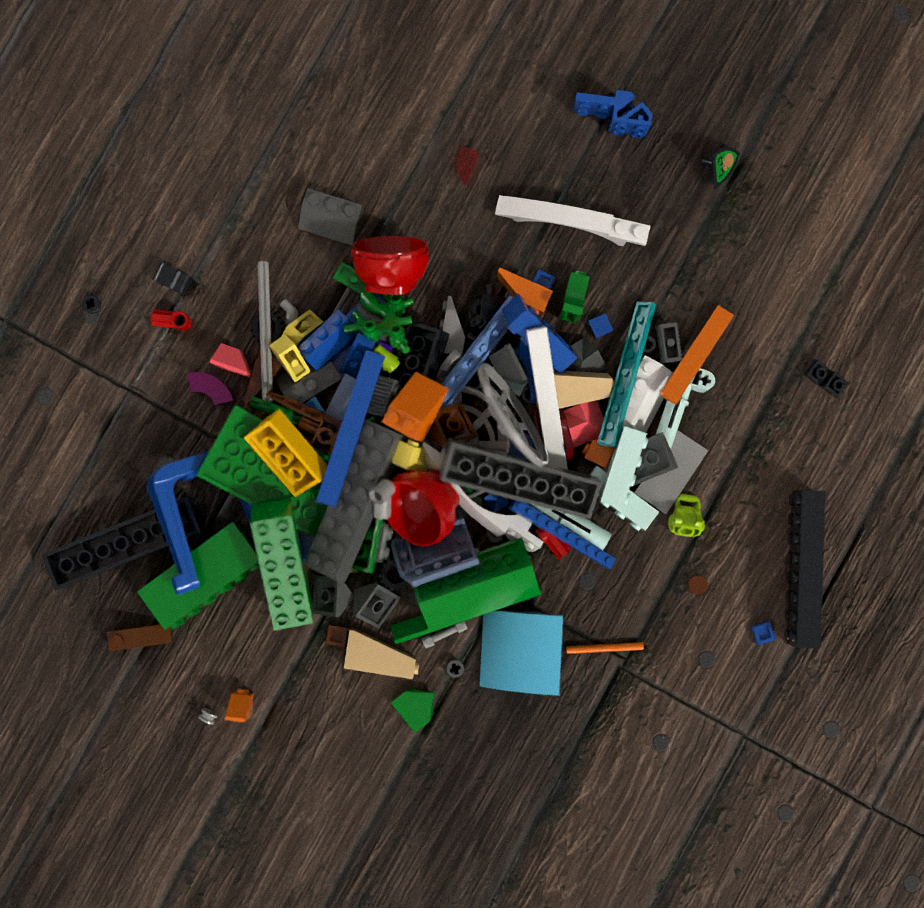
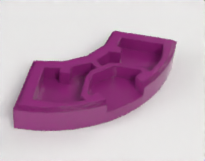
(211, 386)

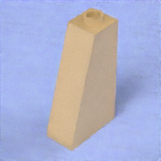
(581, 387)
(375, 656)

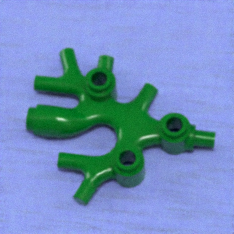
(390, 325)

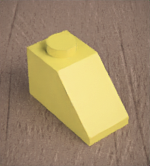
(302, 327)
(290, 358)
(410, 456)

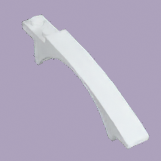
(599, 223)
(512, 525)

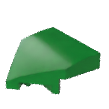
(415, 707)

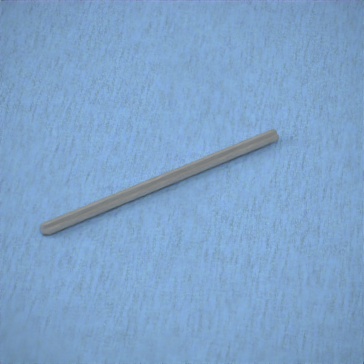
(265, 329)

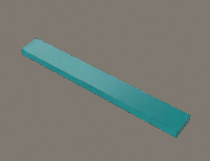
(626, 374)

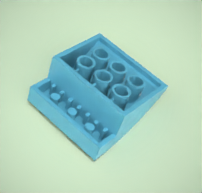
(521, 651)

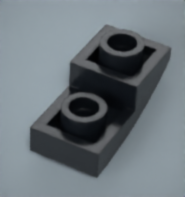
(825, 378)

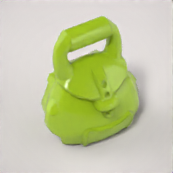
(687, 519)

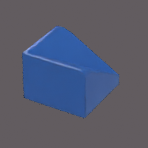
(495, 502)

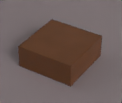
(337, 635)

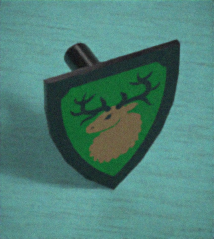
(722, 164)

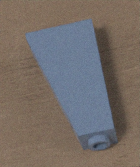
(340, 400)

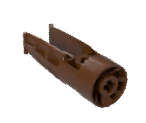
(308, 424)

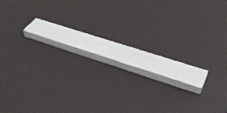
(546, 395)

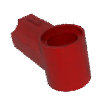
(170, 319)
(556, 546)

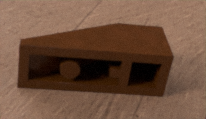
(255, 383)
(138, 637)

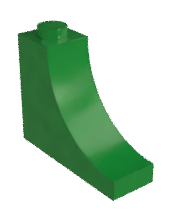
(574, 297)

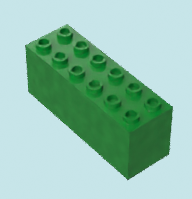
(282, 563)
(217, 565)
(497, 582)

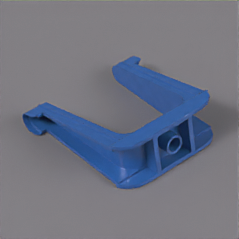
(160, 488)

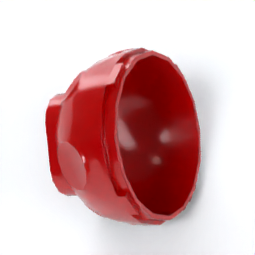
(390, 263)
(422, 507)

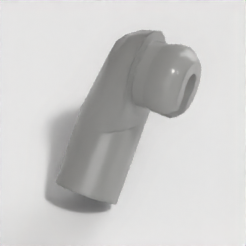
(291, 311)

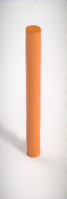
(604, 648)

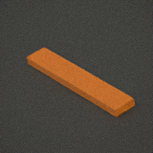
(696, 355)

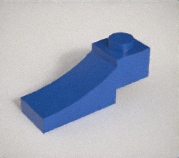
(523, 357)

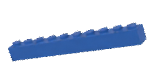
(562, 533)

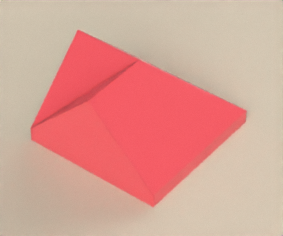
(231, 360)
(584, 422)

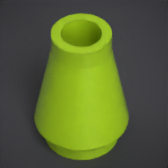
(390, 361)

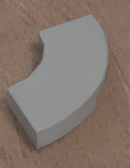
(447, 366)

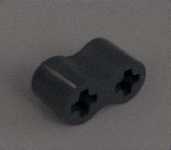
(172, 279)

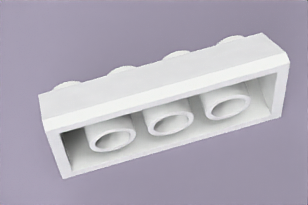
(645, 394)

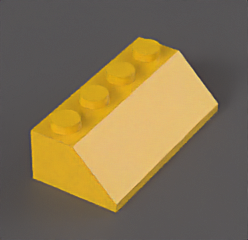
(287, 453)

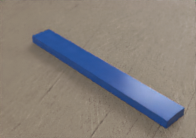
(350, 428)

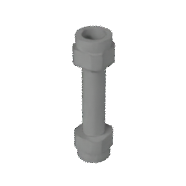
(429, 640)

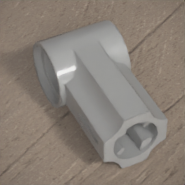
(381, 499)

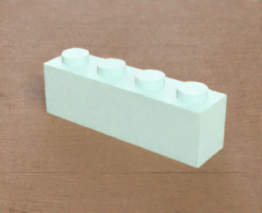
(622, 467)
(637, 510)

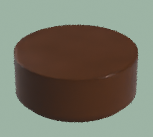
(697, 584)

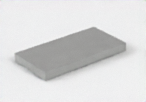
(665, 488)

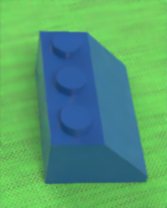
(326, 340)

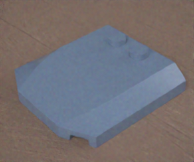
(432, 562)

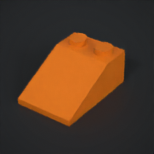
(532, 293)
(416, 407)

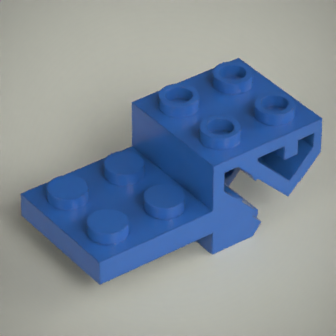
(617, 108)

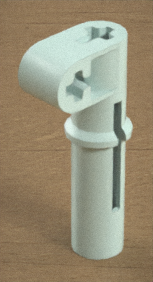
(670, 432)
(597, 535)

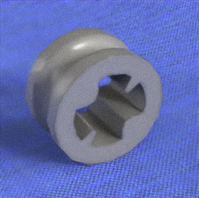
(208, 716)

